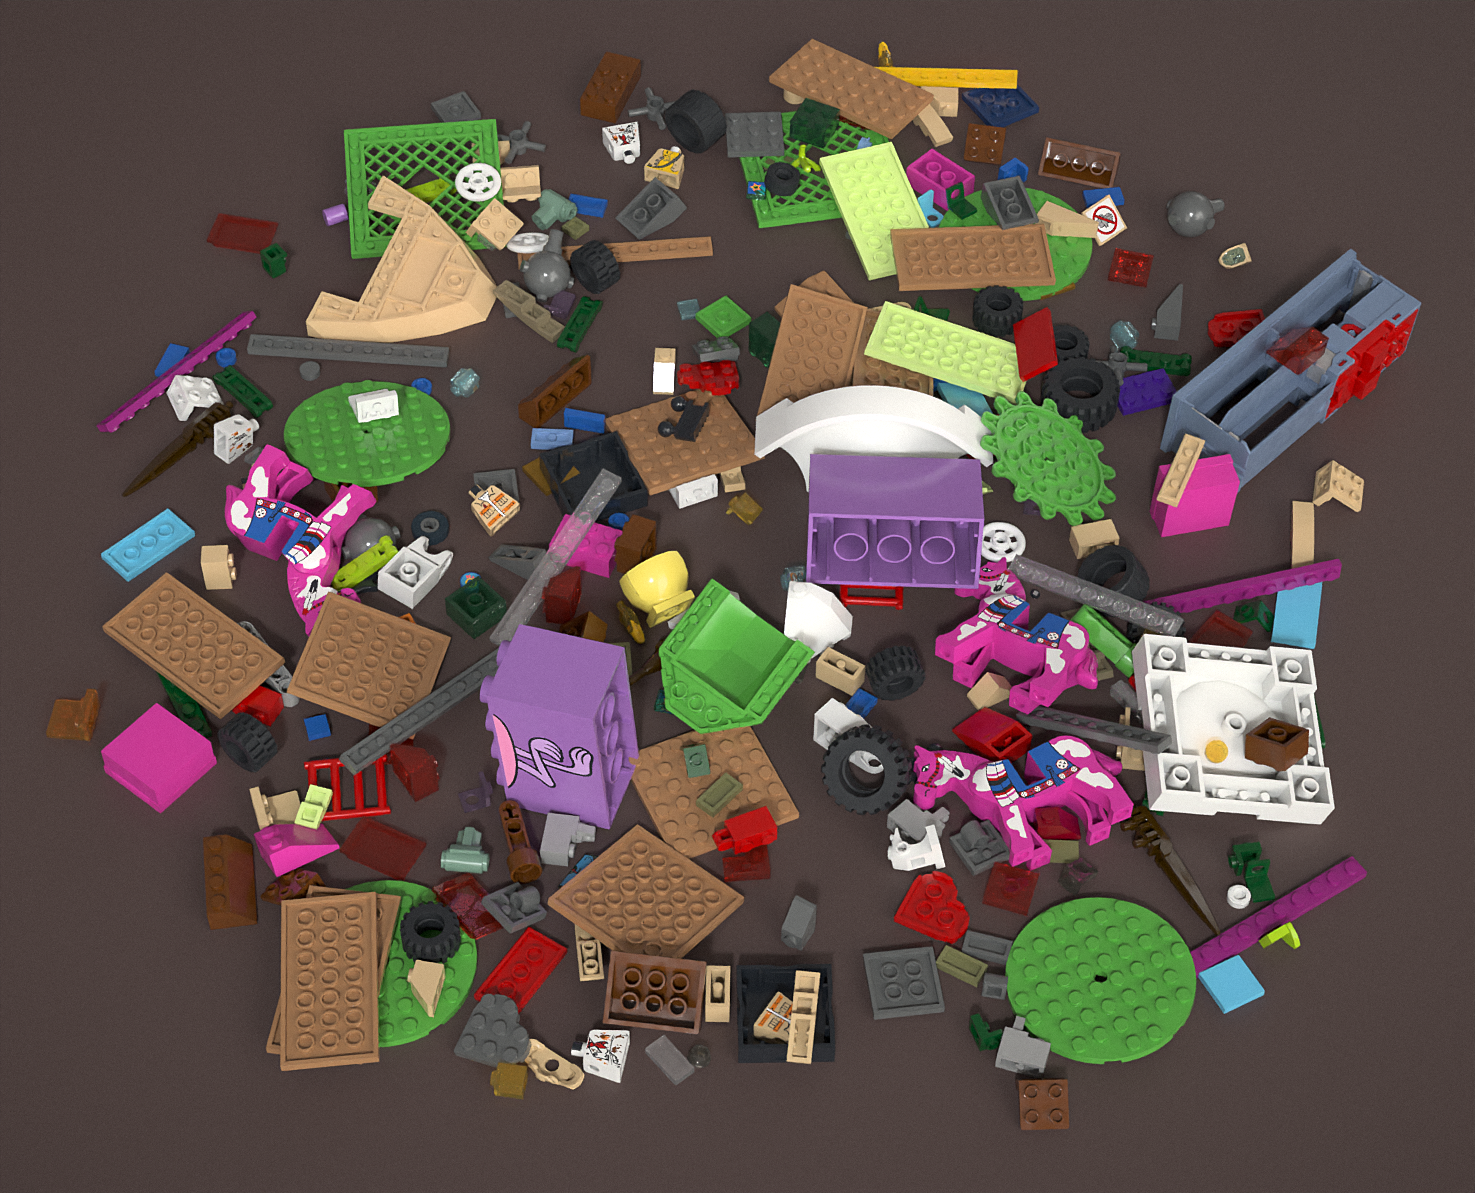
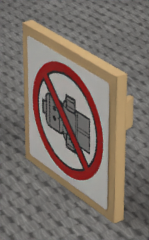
(1108, 217)

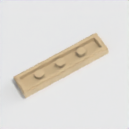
(1181, 470)

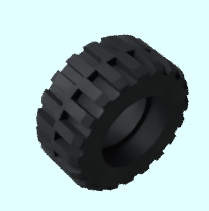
(1085, 376)
(843, 785)

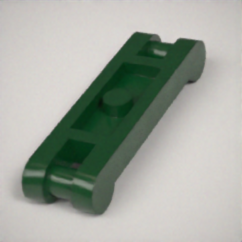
(579, 323)
(1160, 360)
(243, 391)

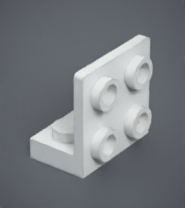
(189, 392)
(374, 405)
(695, 491)

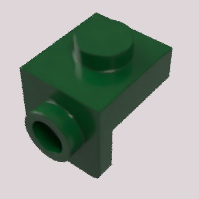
(1243, 854)

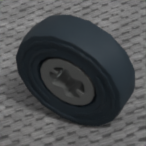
(432, 519)

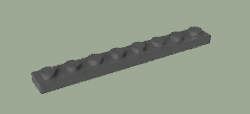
(1096, 729)

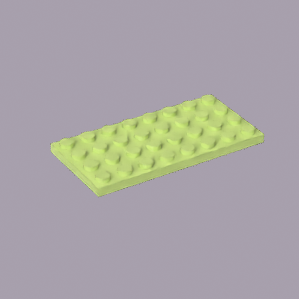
(872, 201)
(946, 352)

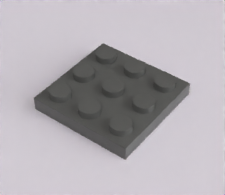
(754, 134)
(903, 983)

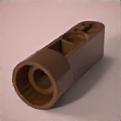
(523, 861)

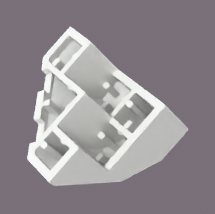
(815, 617)

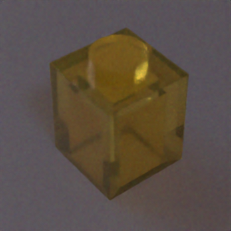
(509, 1080)

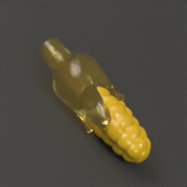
(884, 56)
(631, 622)

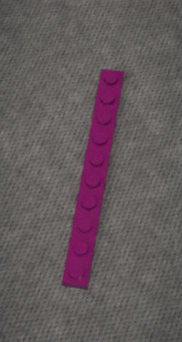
(184, 366)
(1252, 587)
(1277, 914)

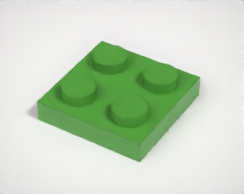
(723, 317)

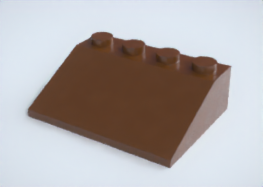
(655, 992)

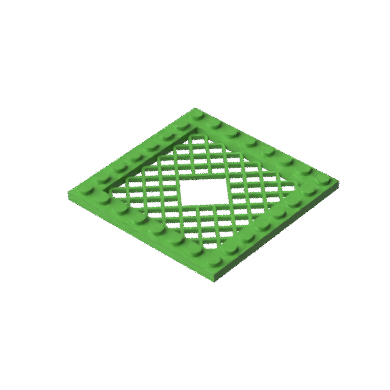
(357, 139)
(801, 212)

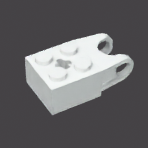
(413, 572)
(836, 719)

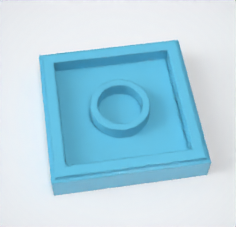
(1231, 984)

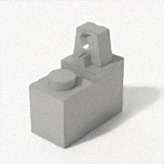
(912, 821)
(561, 838)
(1022, 1053)

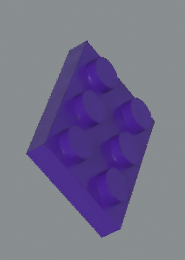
(1145, 392)

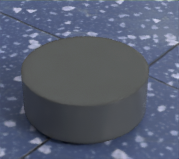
(309, 371)

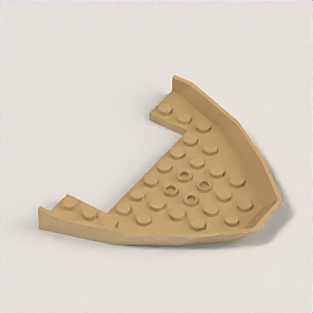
(420, 287)

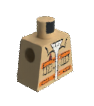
(492, 507)
(775, 1021)

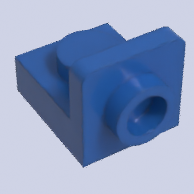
(1012, 169)

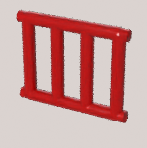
(896, 602)
(359, 811)

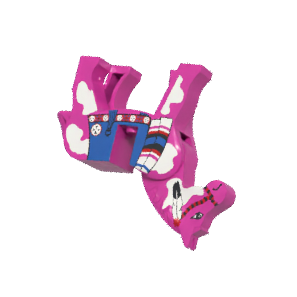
(273, 526)
(1052, 652)
(1057, 775)

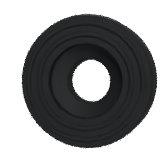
(784, 171)

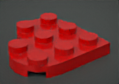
(1231, 327)
(709, 376)
(933, 908)

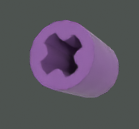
(335, 214)

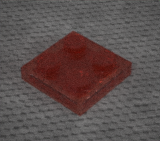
(1130, 267)
(1010, 888)

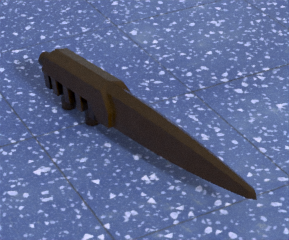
(186, 442)
(1151, 835)

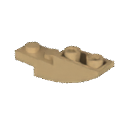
(588, 956)

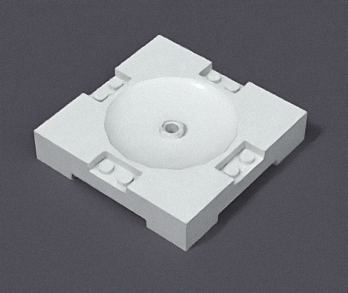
(1222, 695)

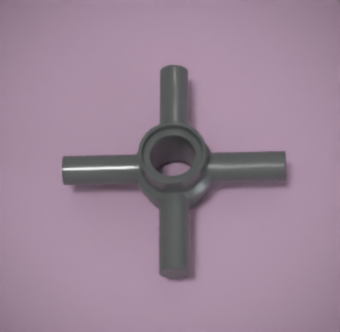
(654, 109)
(519, 142)
(1118, 364)

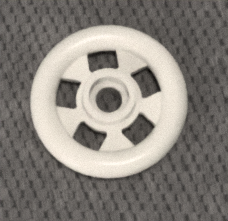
(478, 182)
(527, 242)
(1001, 541)

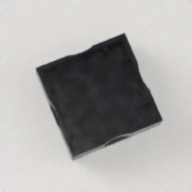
(589, 459)
(757, 987)

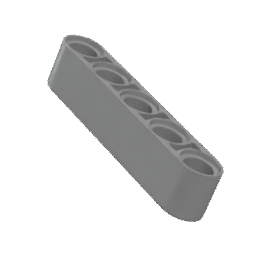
(280, 678)

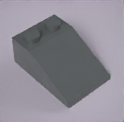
(1008, 203)
(651, 210)

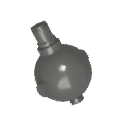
(1192, 213)
(547, 270)
(365, 534)

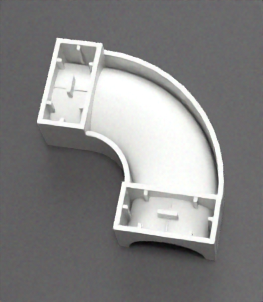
(870, 424)

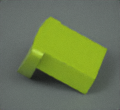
(1285, 932)

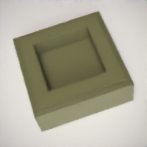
(575, 228)

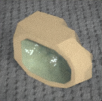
(1235, 257)

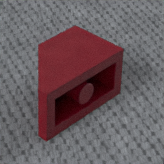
(1055, 824)

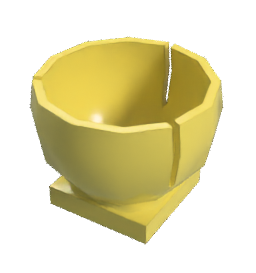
(659, 587)

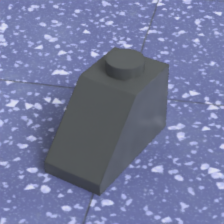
(799, 923)

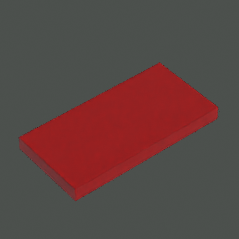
(1035, 344)
(523, 968)

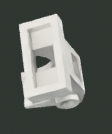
(916, 855)

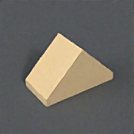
(989, 691)

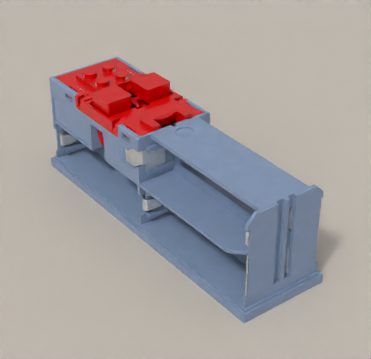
(1358, 349)

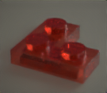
(748, 867)

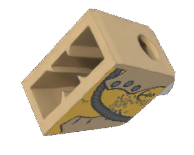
(666, 167)

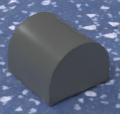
(994, 986)

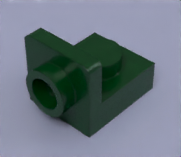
(981, 1033)

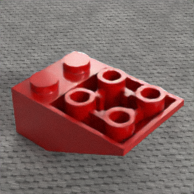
(994, 736)

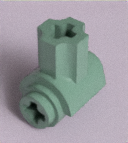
(553, 208)
(466, 854)

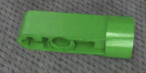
(1106, 639)

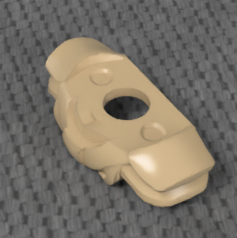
(566, 1075)

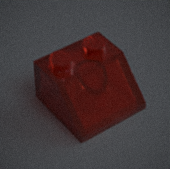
(1299, 349)
(562, 596)
(415, 770)

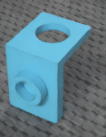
(926, 205)

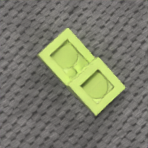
(314, 807)

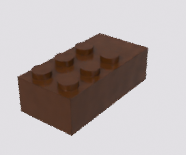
(610, 87)

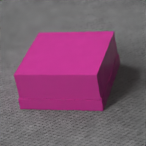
(1205, 501)
(158, 757)

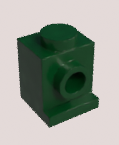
(273, 260)

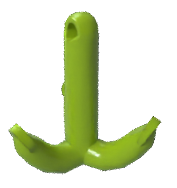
(805, 162)

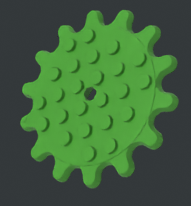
(1029, 434)

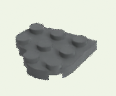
(494, 1033)

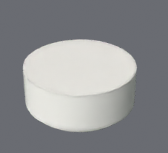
(1238, 896)

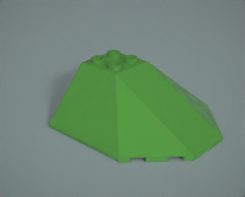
(726, 664)

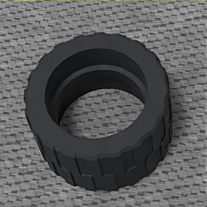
(695, 121)
(1113, 560)

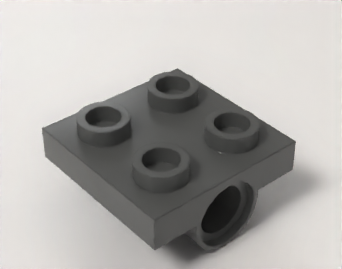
(721, 349)
(979, 846)
(515, 906)

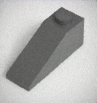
(1169, 316)
(518, 559)

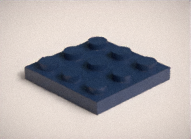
(1000, 105)

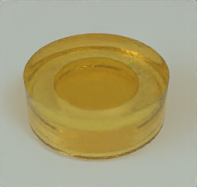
(1216, 751)

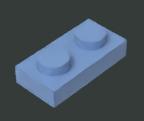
(551, 438)

